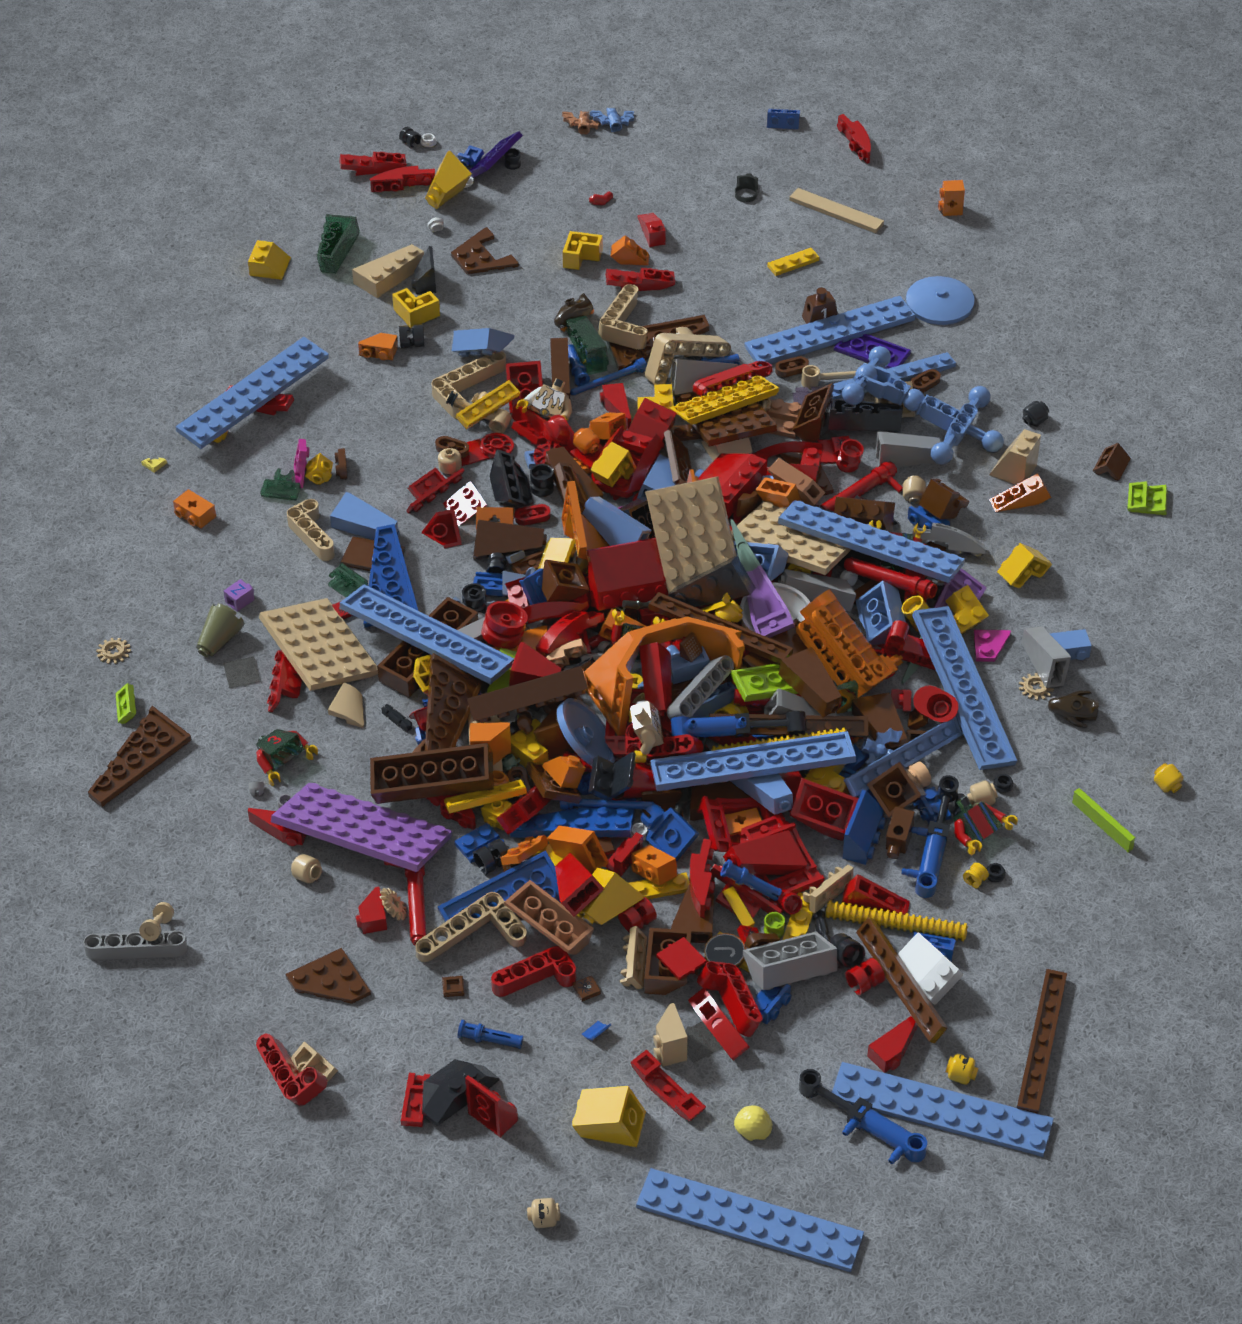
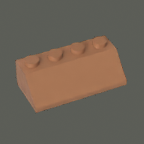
(550, 918)

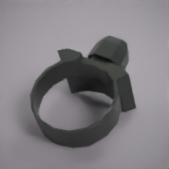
(747, 181)

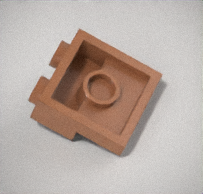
(784, 416)

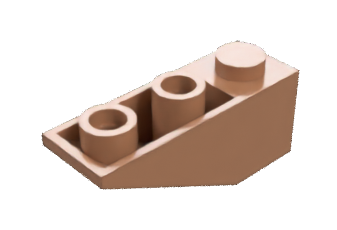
(808, 489)

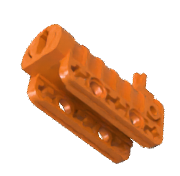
(843, 644)

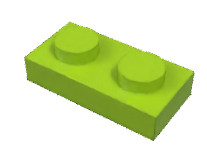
(125, 703)

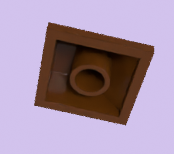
(562, 581)
(896, 789)

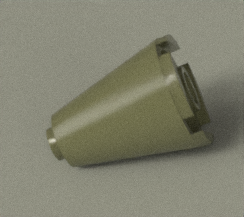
(218, 629)

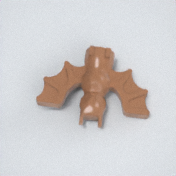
(583, 123)

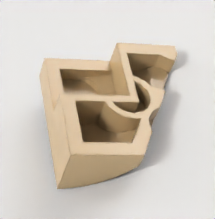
(348, 705)
(307, 1056)

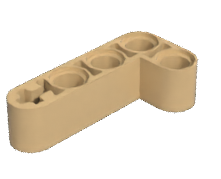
(302, 520)

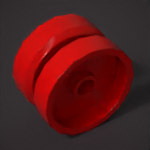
(504, 624)

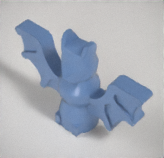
(613, 118)
(877, 749)

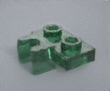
(281, 487)

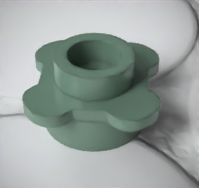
(509, 762)

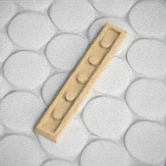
(836, 210)

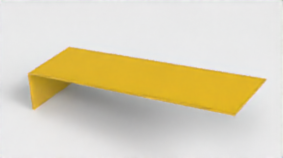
(726, 598)
(738, 907)

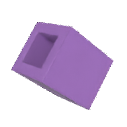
(239, 595)

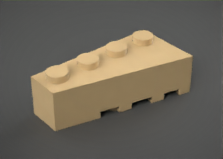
(387, 271)

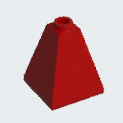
(530, 665)

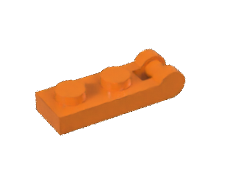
(524, 850)

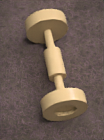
(151, 929)

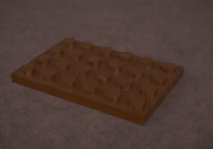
(733, 425)

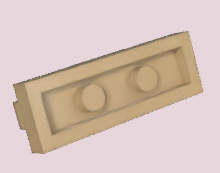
(829, 889)
(635, 958)

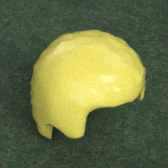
(753, 1123)

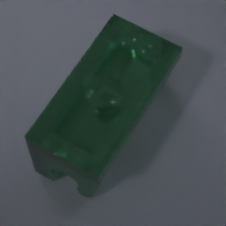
(346, 580)

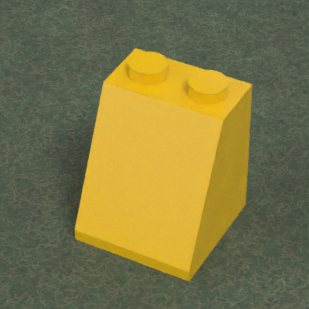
(448, 181)
(613, 900)
(609, 1115)

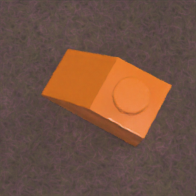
(565, 771)

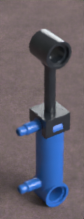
(736, 725)
(935, 842)
(863, 1116)

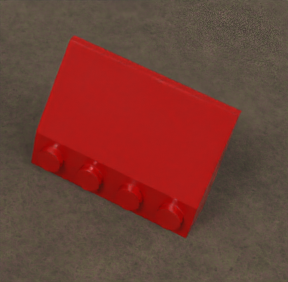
(736, 475)
(625, 573)

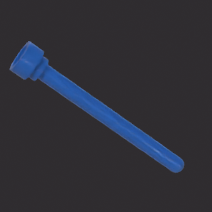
(639, 366)
(602, 803)

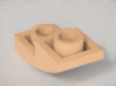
(562, 654)

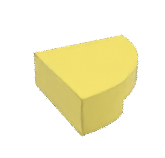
(154, 464)

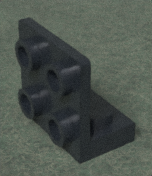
(611, 778)

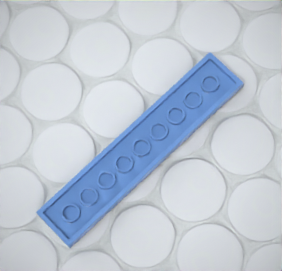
(830, 331)
(252, 392)
(871, 541)
(427, 633)
(962, 680)
(752, 761)
(945, 1109)
(750, 1220)

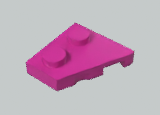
(300, 461)
(989, 644)

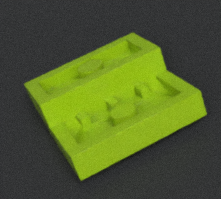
(1140, 503)

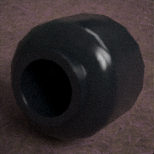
(1035, 413)

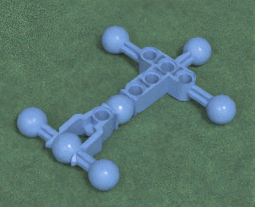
(884, 384)

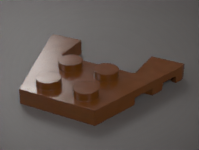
(476, 259)

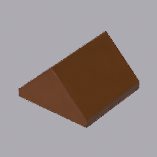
(551, 736)

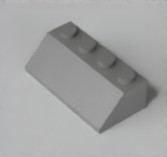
(791, 960)

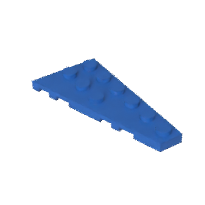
(389, 568)
(603, 821)
(537, 869)

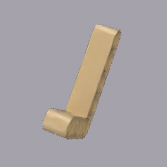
(613, 325)
(670, 344)
(466, 377)
(472, 924)

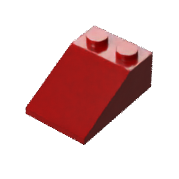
(525, 377)
(652, 420)
(823, 808)
(489, 1107)

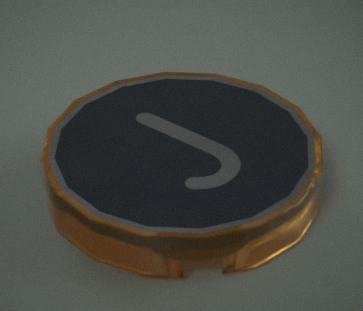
(725, 949)

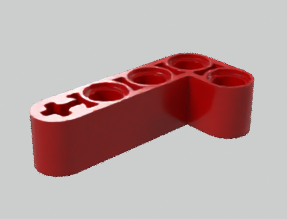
(908, 646)
(664, 750)
(534, 969)
(735, 994)
(307, 1082)

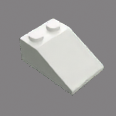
(929, 968)

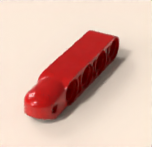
(731, 377)

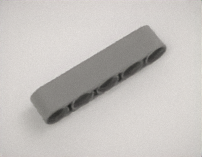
(701, 687)
(131, 945)

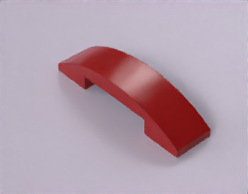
(663, 1086)

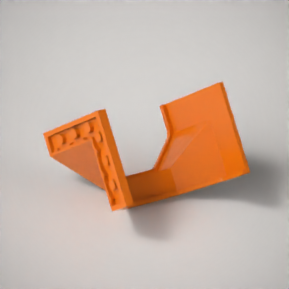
(579, 528)
(611, 676)

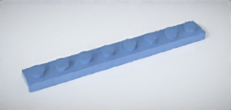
(908, 371)
(906, 754)

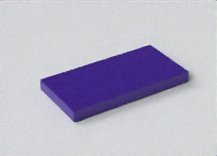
(495, 154)
(861, 347)

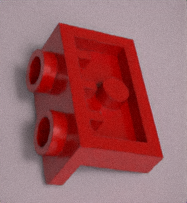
(621, 858)

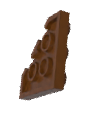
(330, 978)

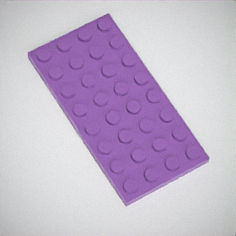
(362, 826)

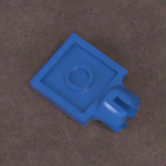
(668, 831)

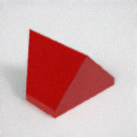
(444, 529)

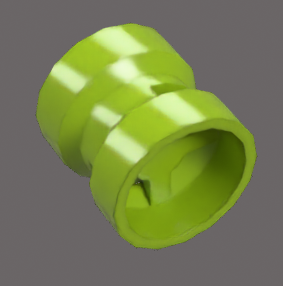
(774, 923)

